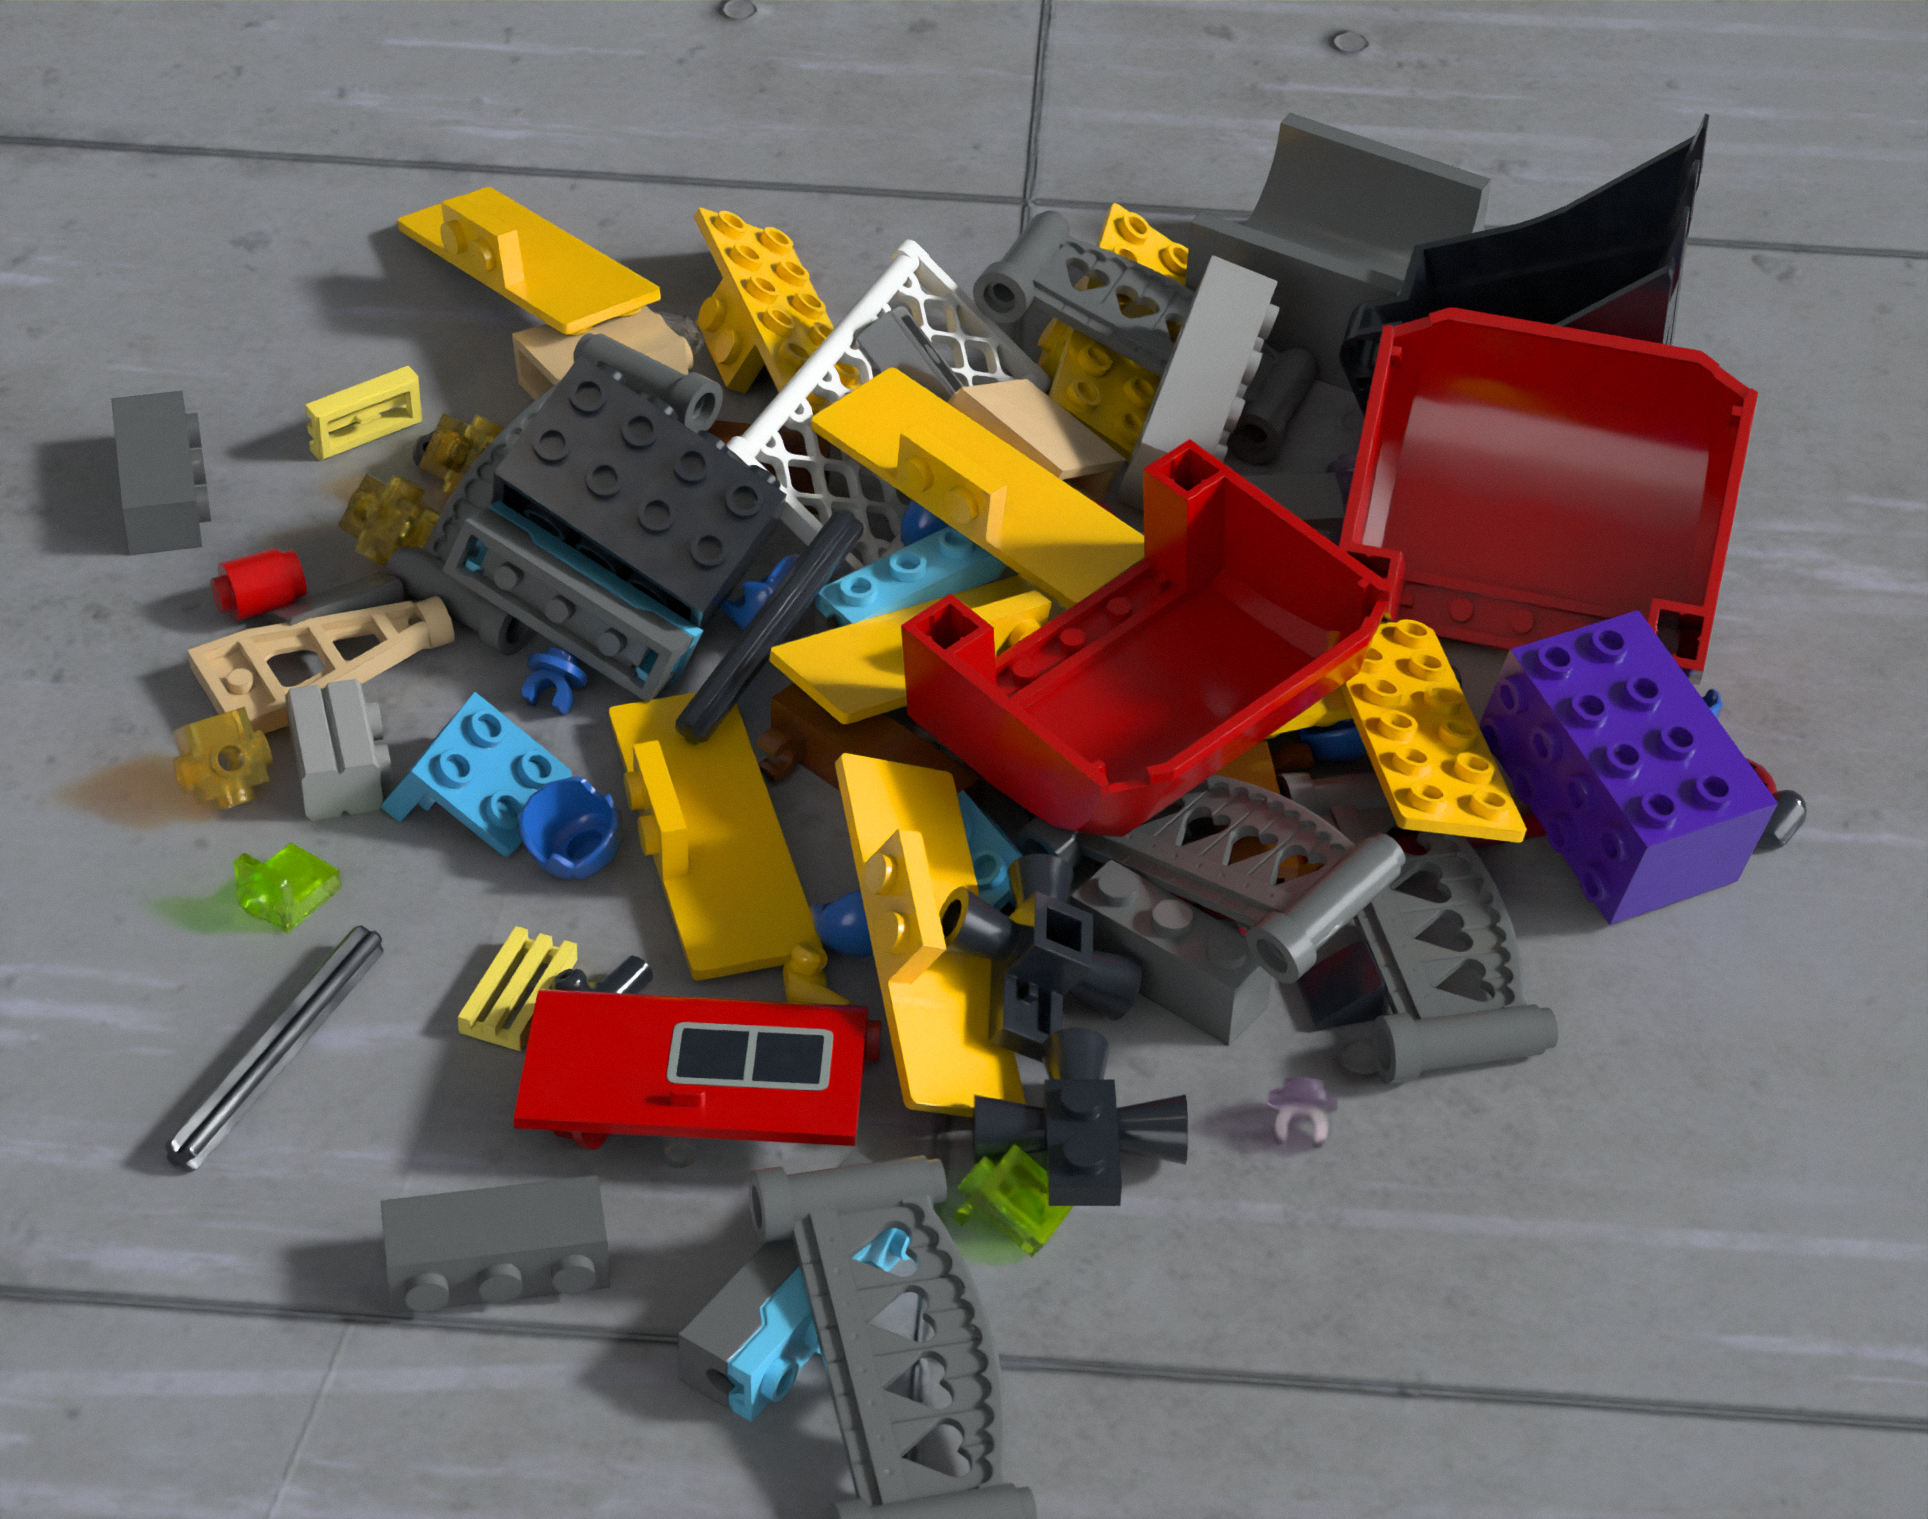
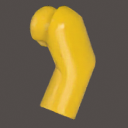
(805, 977)

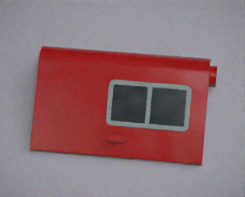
(695, 1067)

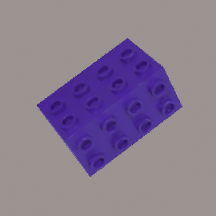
(1625, 766)

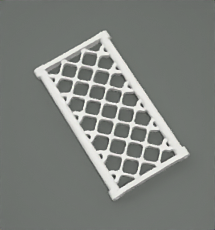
(819, 376)

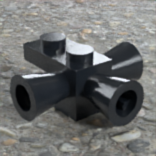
(1037, 954)
(1081, 1124)

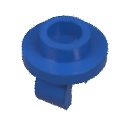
(556, 670)

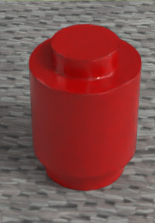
(258, 583)

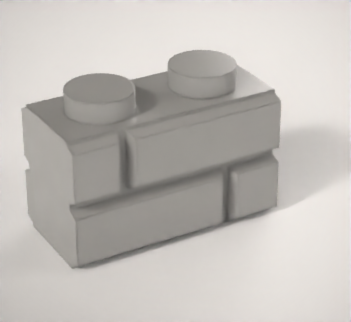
(336, 749)

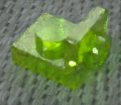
(285, 886)
(1012, 1198)

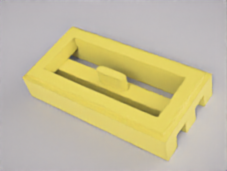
(362, 405)
(496, 977)

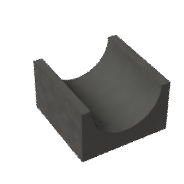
(1337, 231)

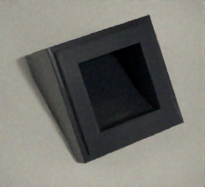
(1344, 988)

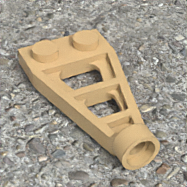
(237, 671)

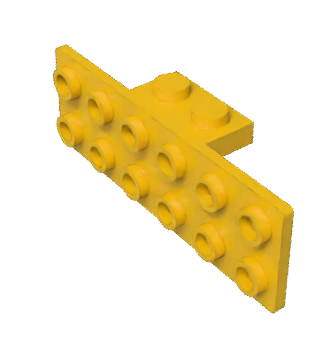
(529, 260)
(761, 307)
(1089, 378)
(981, 486)
(861, 665)
(1427, 739)
(712, 840)
(936, 1002)

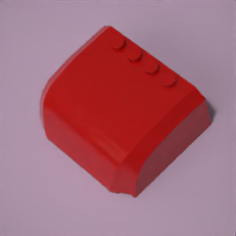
(1547, 481)
(1161, 670)

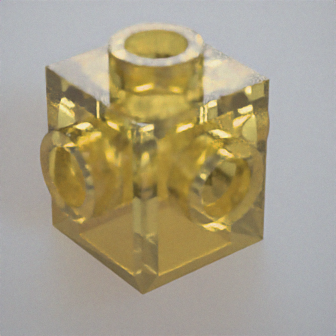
(457, 447)
(387, 517)
(243, 749)

